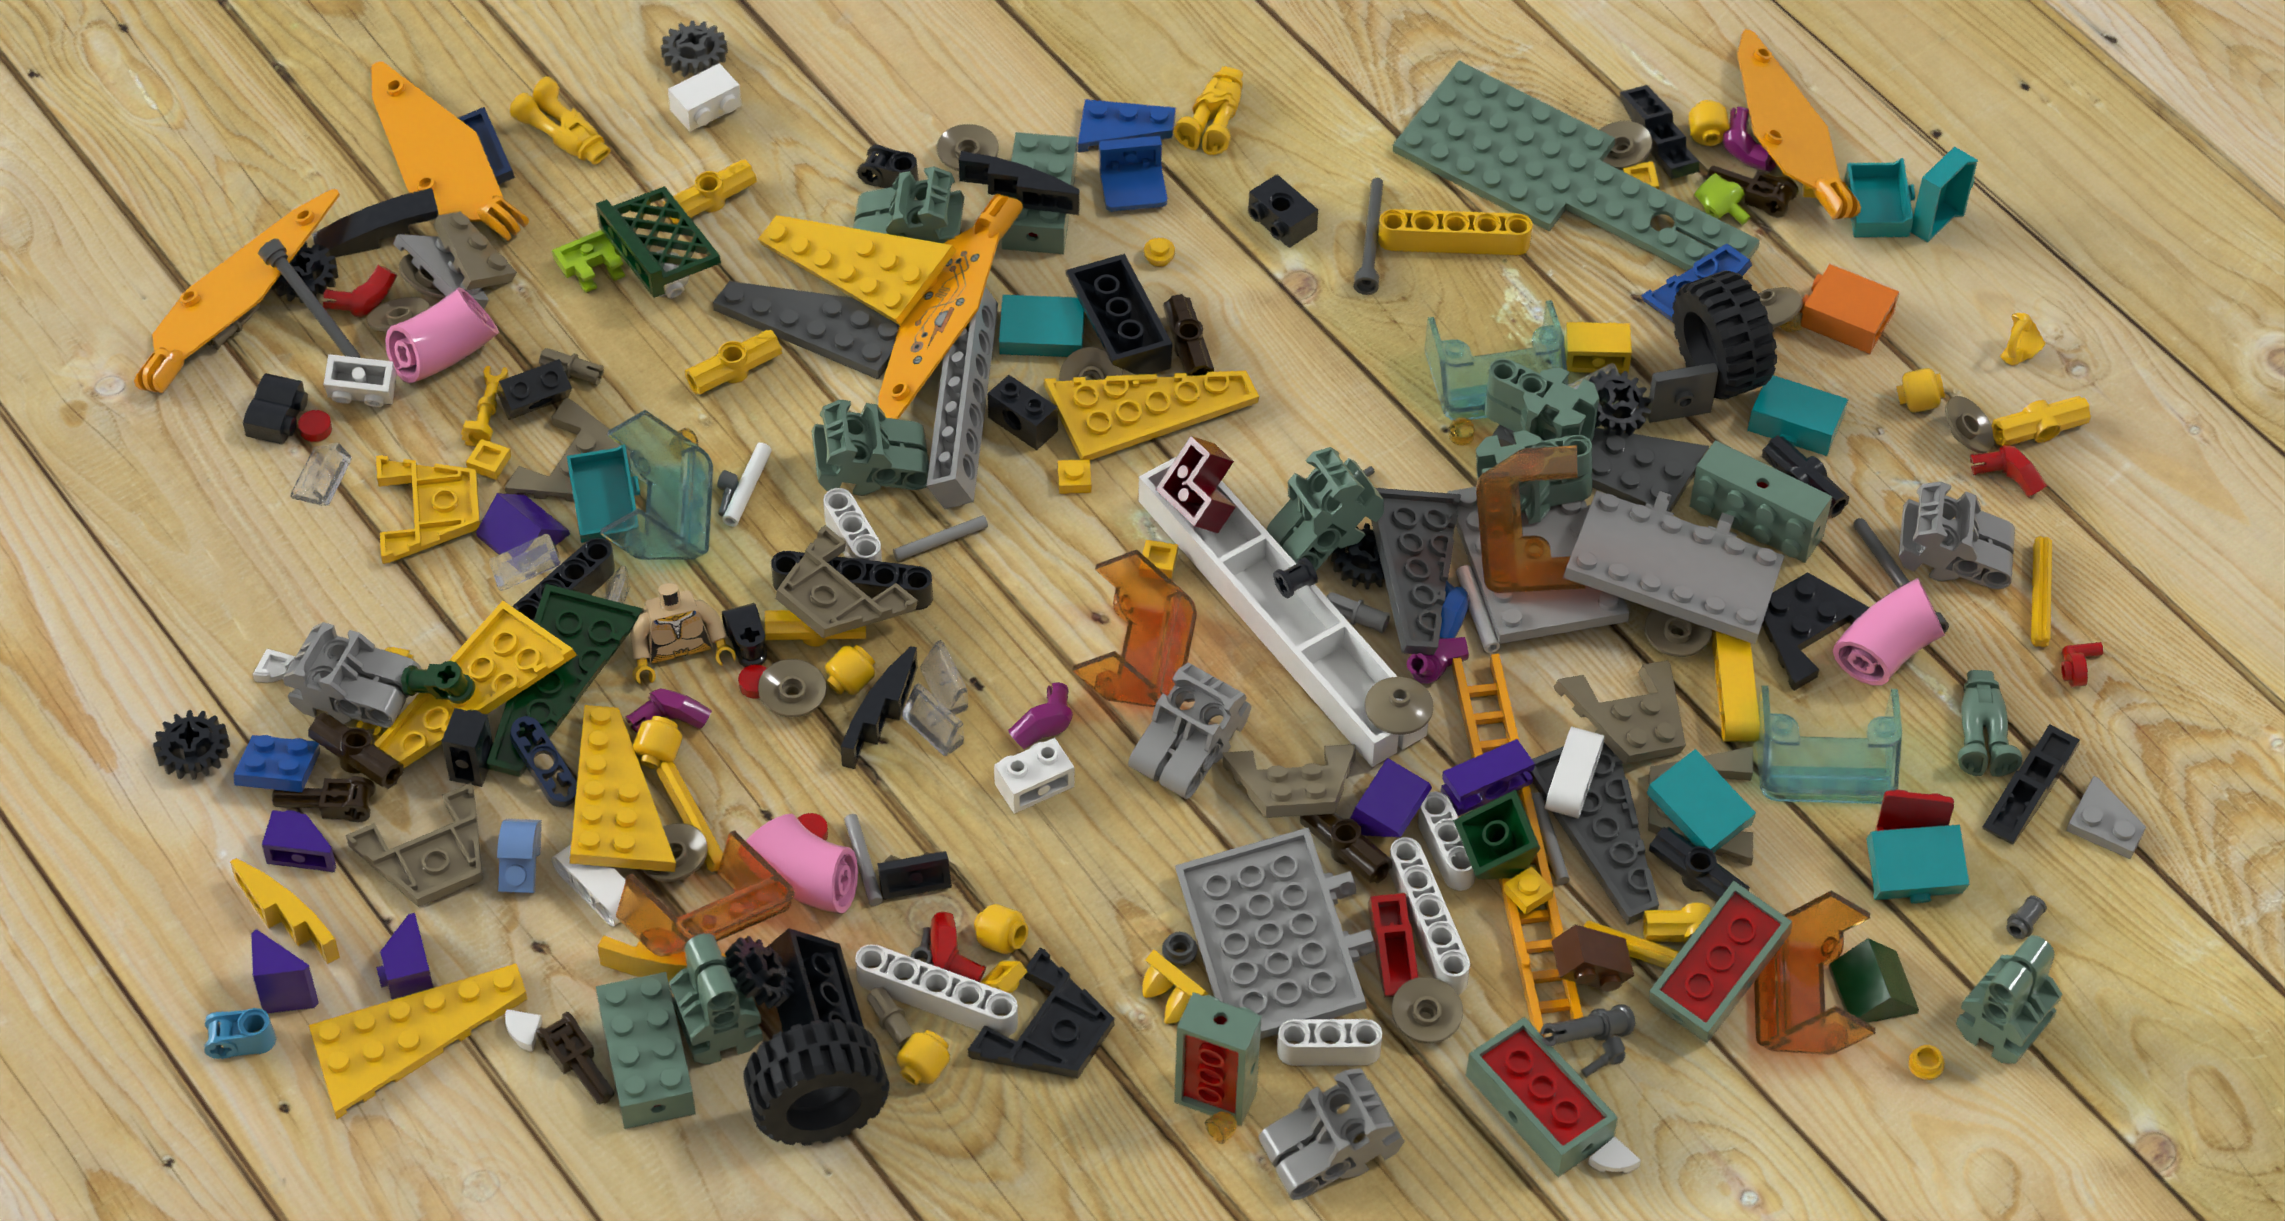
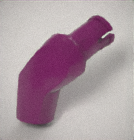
(1742, 145)
(1431, 667)
(672, 706)
(1044, 719)

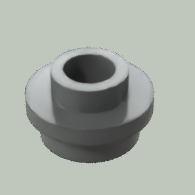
(1182, 941)

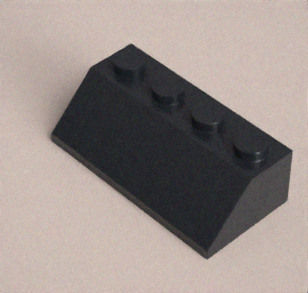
(1122, 315)
(820, 981)

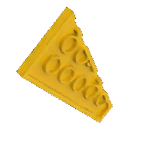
(870, 266)
(1137, 408)
(502, 660)
(613, 805)
(398, 1036)

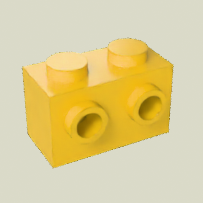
(1592, 345)

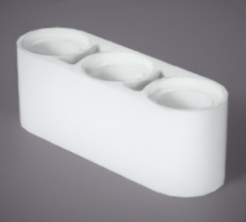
(850, 524)
(1574, 772)
(1446, 854)
(596, 885)
(1315, 1052)

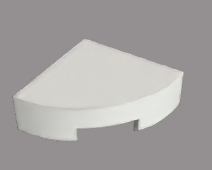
(272, 666)
(523, 1028)
(1614, 1157)

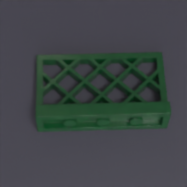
(635, 247)

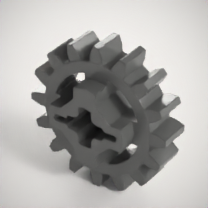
(693, 48)

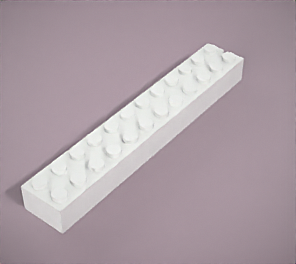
(1300, 631)

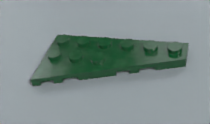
(595, 632)

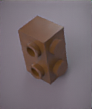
(1592, 958)

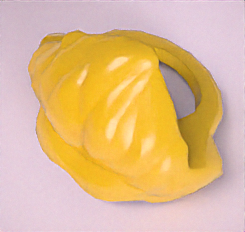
(2024, 340)

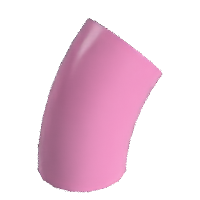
(439, 336)
(1888, 635)
(816, 869)

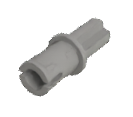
(1360, 613)

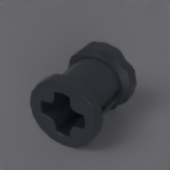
(1295, 577)

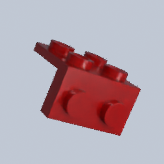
(1913, 810)

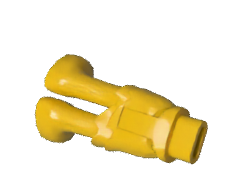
(1216, 102)
(573, 135)

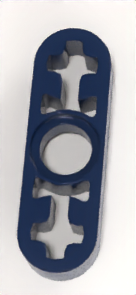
(548, 787)

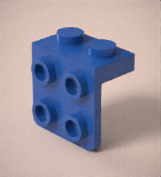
(1132, 173)

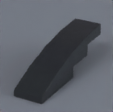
(1667, 140)
(1015, 180)
(379, 221)
(883, 701)
(2031, 784)

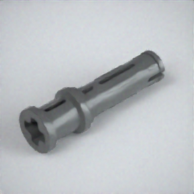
(1598, 1024)

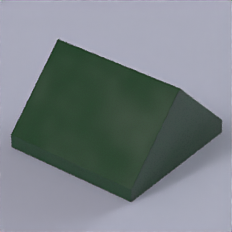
(1498, 838)
(1873, 983)

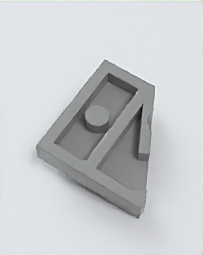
(2106, 821)

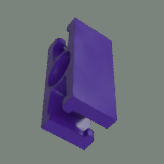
(1487, 777)

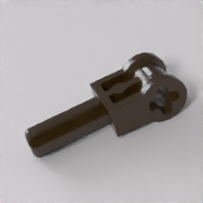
(1763, 190)
(335, 800)
(573, 1051)

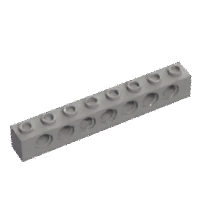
(962, 409)

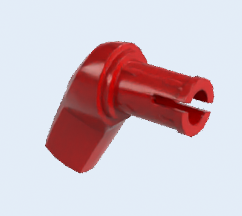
(364, 297)
(2013, 464)
(945, 949)

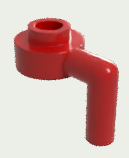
(2075, 666)

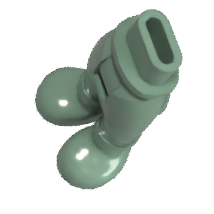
(1986, 708)

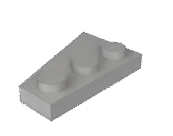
(433, 257)

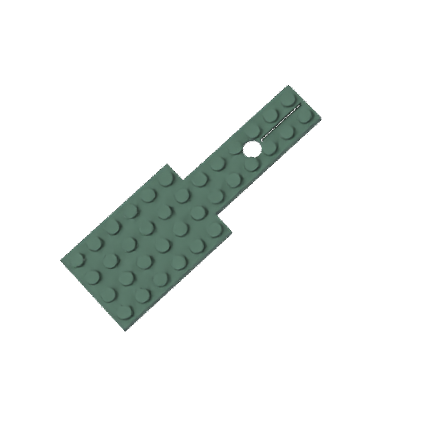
(1549, 163)

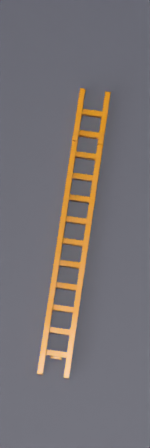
(1516, 918)

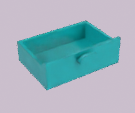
(1943, 193)
(1883, 199)
(1041, 325)
(1797, 413)
(601, 489)
(1701, 802)
(1917, 863)

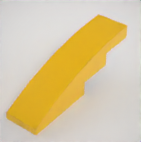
(278, 904)
(638, 960)

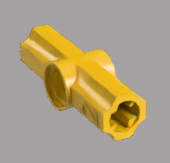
(714, 187)
(733, 362)
(2041, 421)
(787, 626)
(1674, 924)

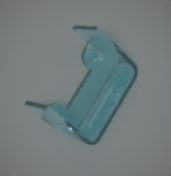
(1464, 379)
(677, 492)
(1828, 767)

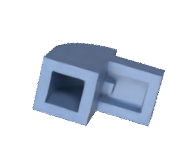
(517, 853)

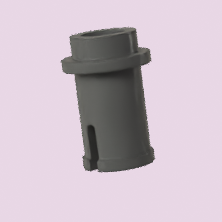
(2021, 923)

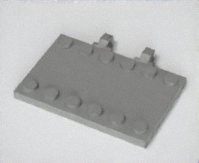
(1675, 565)
(1539, 613)
(1274, 930)

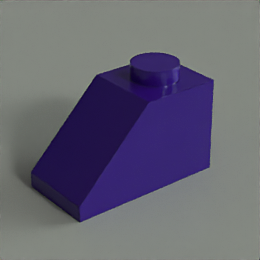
(296, 842)
(405, 961)

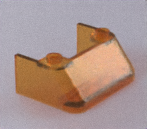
(1509, 558)
(1156, 638)
(758, 896)
(1791, 986)

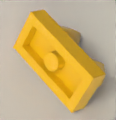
(1160, 978)

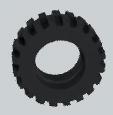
(1725, 325)
(816, 1082)

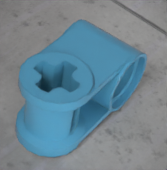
(237, 1034)

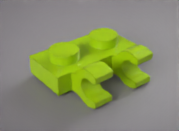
(587, 252)

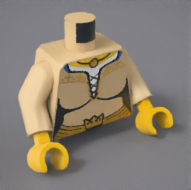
(675, 628)

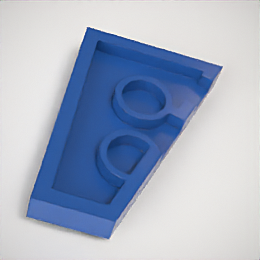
(1122, 121)
(1719, 260)

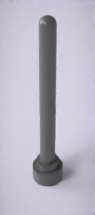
(274, 254)
(1366, 278)
(1886, 560)

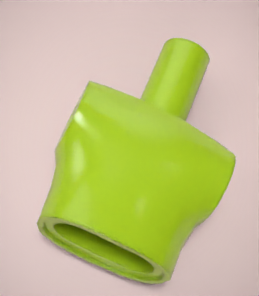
(1721, 198)

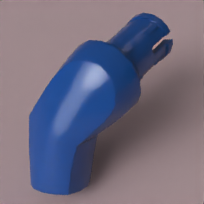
(1453, 611)

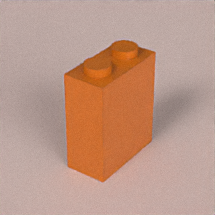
(1848, 308)

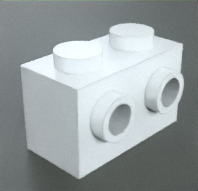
(704, 97)
(360, 380)
(1034, 775)

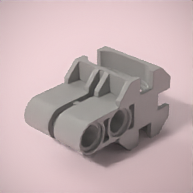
(1966, 547)
(347, 678)
(1179, 742)
(1317, 1143)

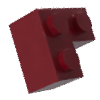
(1193, 482)

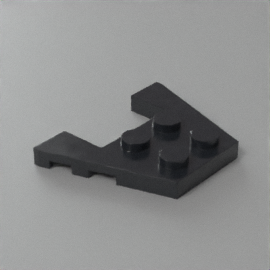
(1802, 615)
(1061, 1033)

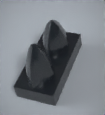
(914, 874)

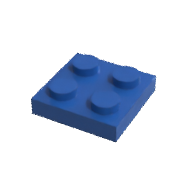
(276, 763)

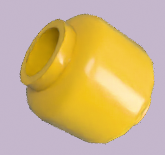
(1707, 122)
(1921, 390)
(850, 670)
(657, 741)
(1001, 929)
(923, 1057)

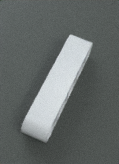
(1424, 902)
(927, 977)

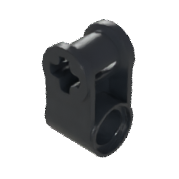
(886, 166)
(746, 634)

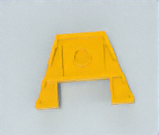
(442, 505)

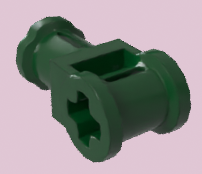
(440, 680)

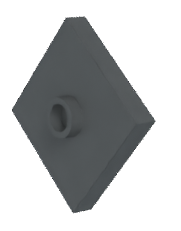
(1682, 392)

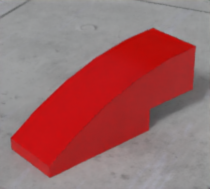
(1392, 941)

